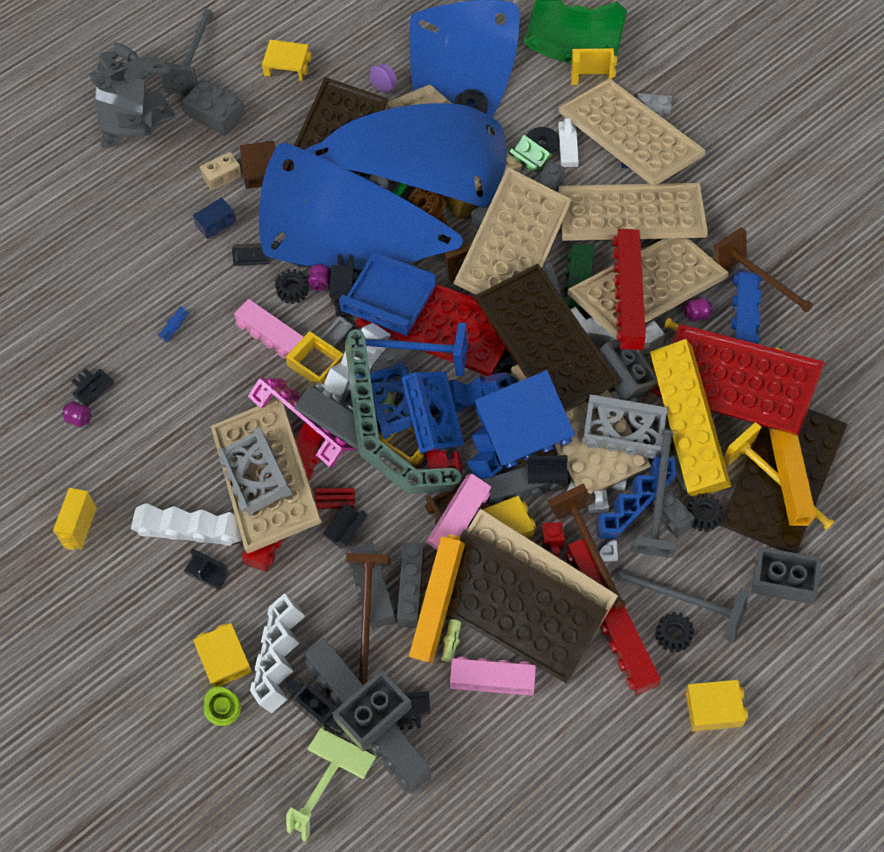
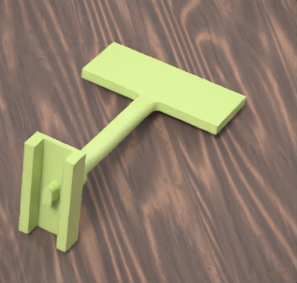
(341, 755)

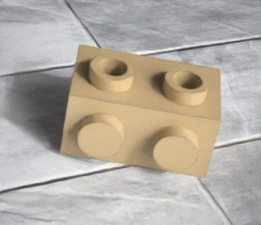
(221, 171)

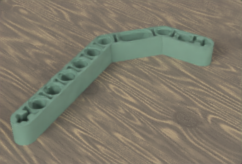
(371, 437)

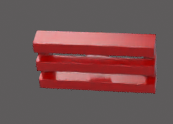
(334, 494)

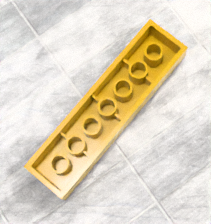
(690, 419)

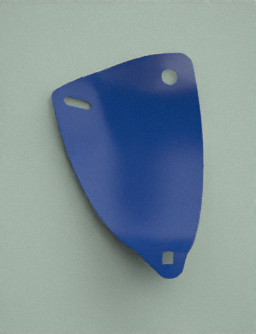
(466, 50)
(424, 147)
(340, 216)

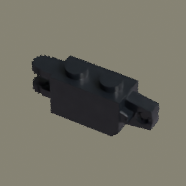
(341, 282)
(314, 706)

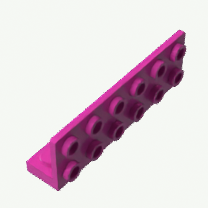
(267, 387)

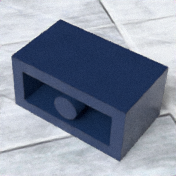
(214, 218)

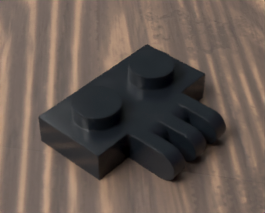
(91, 386)
(420, 706)

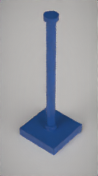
(458, 349)

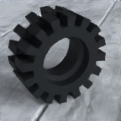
(292, 295)
(713, 505)
(683, 624)

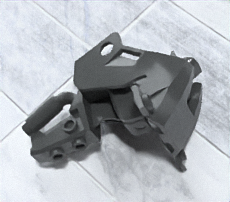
(121, 95)

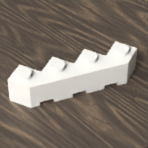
(600, 336)
(338, 376)
(181, 525)
(277, 643)

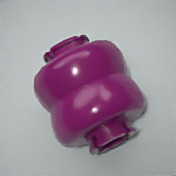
(319, 277)
(698, 309)
(76, 414)

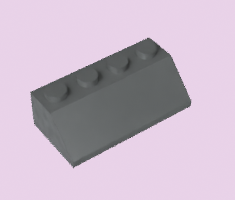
(329, 412)

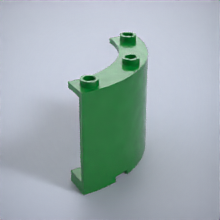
(559, 29)

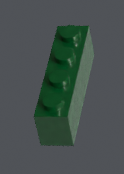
(578, 271)

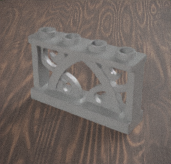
(621, 408)
(277, 481)

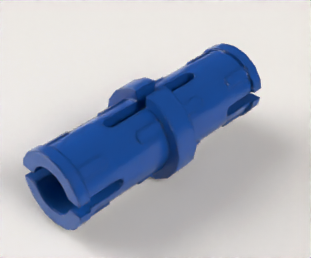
(173, 324)

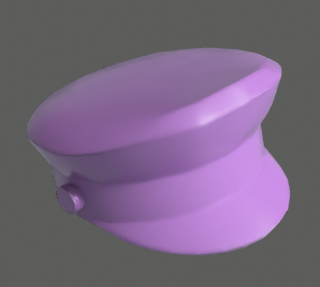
(383, 77)

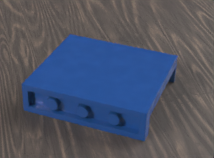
(389, 293)
(525, 419)

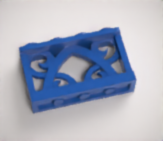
(386, 421)
(425, 426)

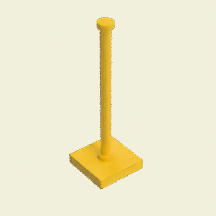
(742, 446)

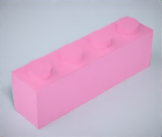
(266, 328)
(460, 510)
(492, 676)

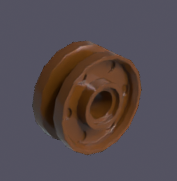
(428, 201)

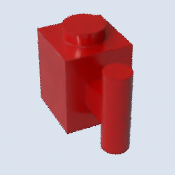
(438, 460)
(553, 537)

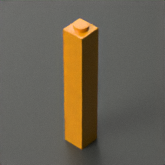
(793, 478)
(437, 598)

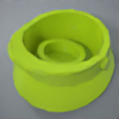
(221, 706)

